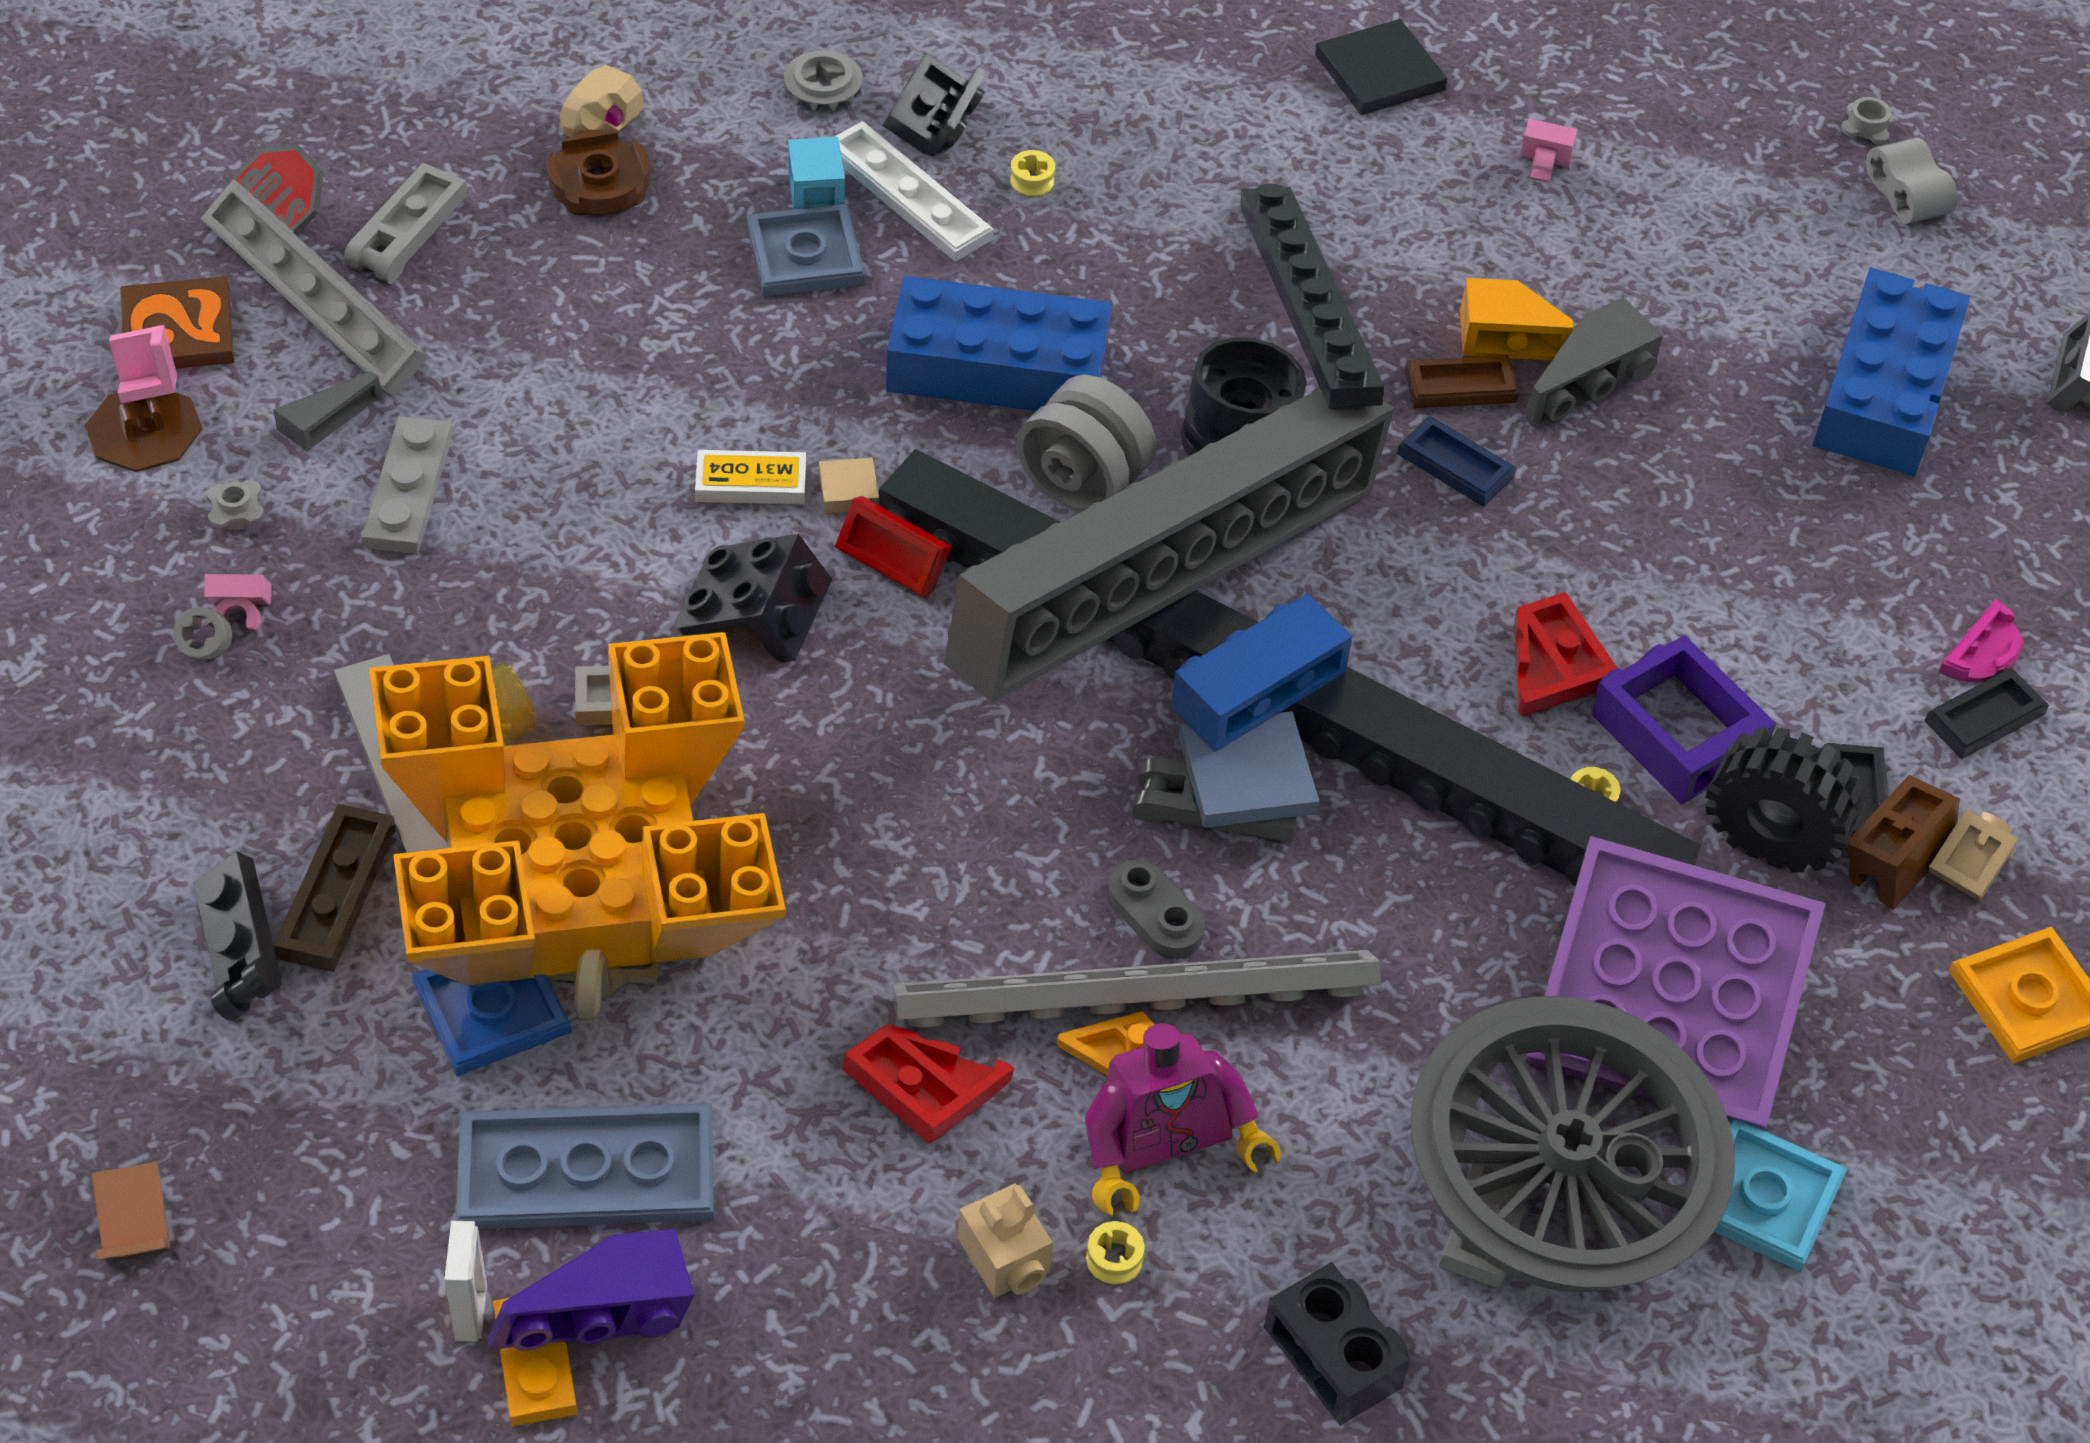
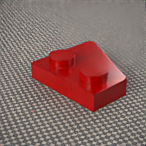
(923, 1079)

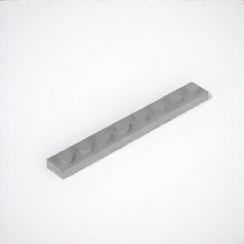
(1111, 988)

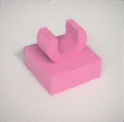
(1547, 146)
(238, 592)

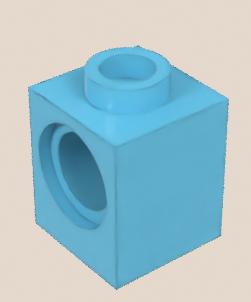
(815, 172)

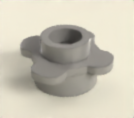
(1868, 120)
(239, 514)

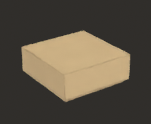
(847, 480)

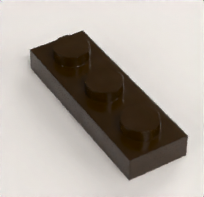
(335, 888)

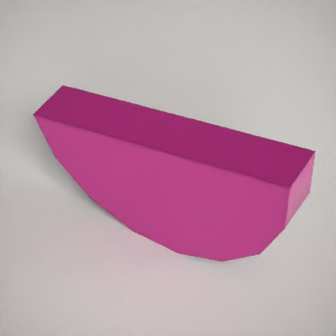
(1987, 647)

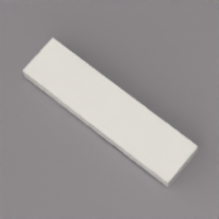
(912, 192)

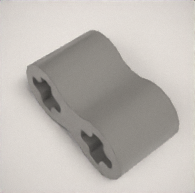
(1912, 180)

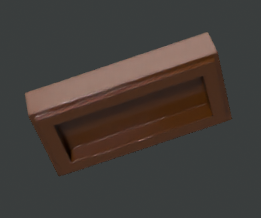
(1461, 381)

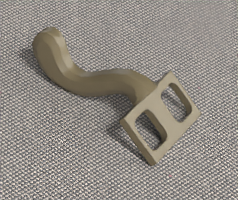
(598, 981)

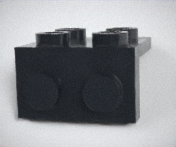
(760, 584)

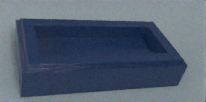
(1456, 461)

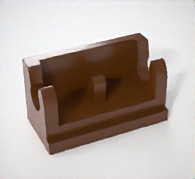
(1902, 839)

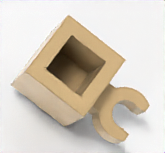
(1006, 1241)

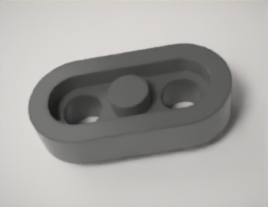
(1152, 906)

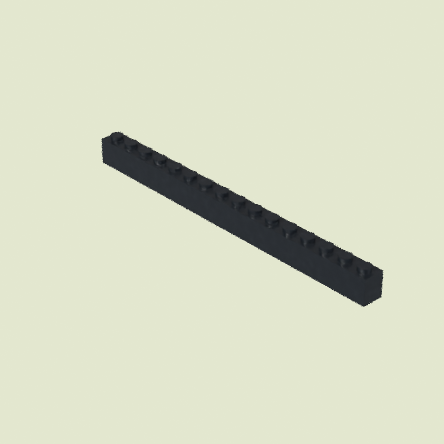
(1347, 719)

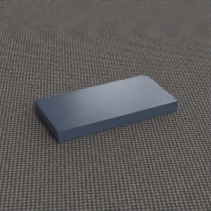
(586, 1166)

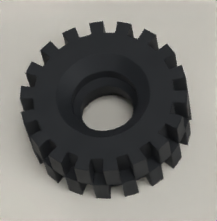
(1785, 799)

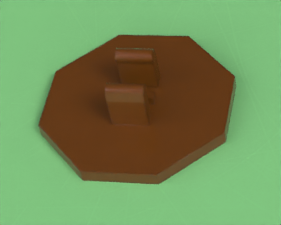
(143, 431)

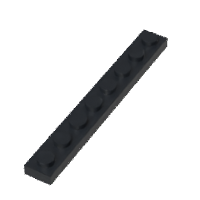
(1311, 298)

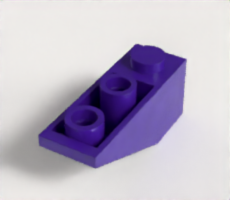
(611, 1290)

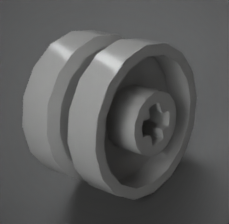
(1086, 442)

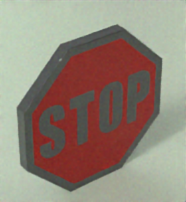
(284, 183)

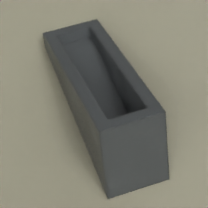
(320, 414)

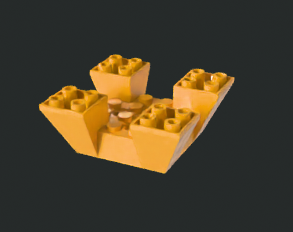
(573, 835)

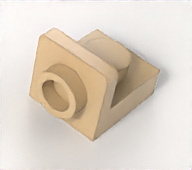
(1974, 853)

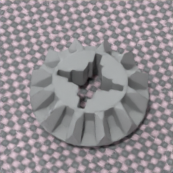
(834, 67)

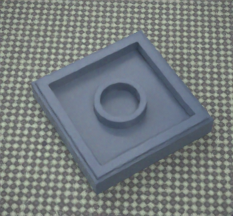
(805, 250)
(1251, 777)

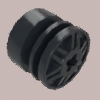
(1236, 386)

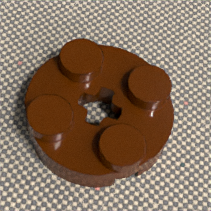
(584, 193)

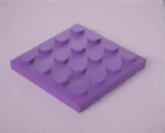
(1695, 958)

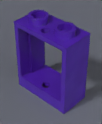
(1678, 771)

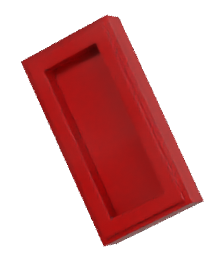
(892, 546)

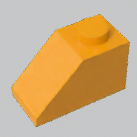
(1510, 320)

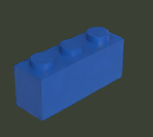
(1260, 671)

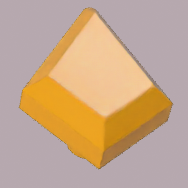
(1104, 1040)

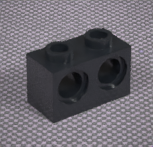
(1323, 1349)

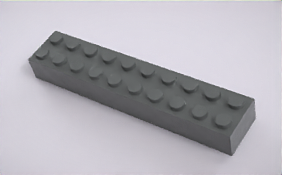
(1159, 541)

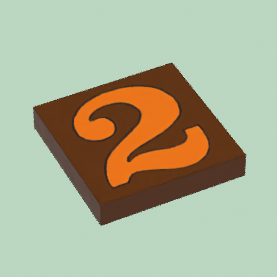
(193, 315)

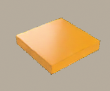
(2028, 993)

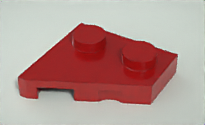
(1555, 654)

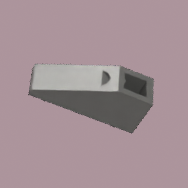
(1598, 356)

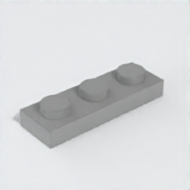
(407, 485)

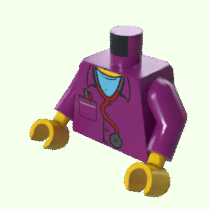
(1165, 1105)

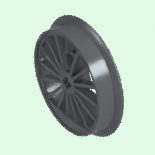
(1536, 1140)

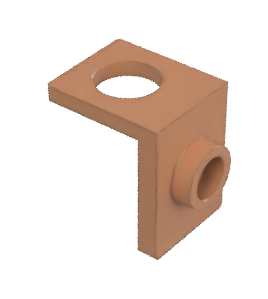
(130, 1211)

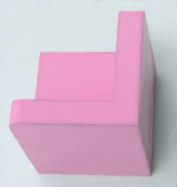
(143, 364)

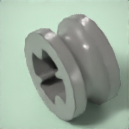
(192, 620)

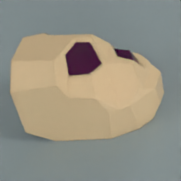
(601, 101)

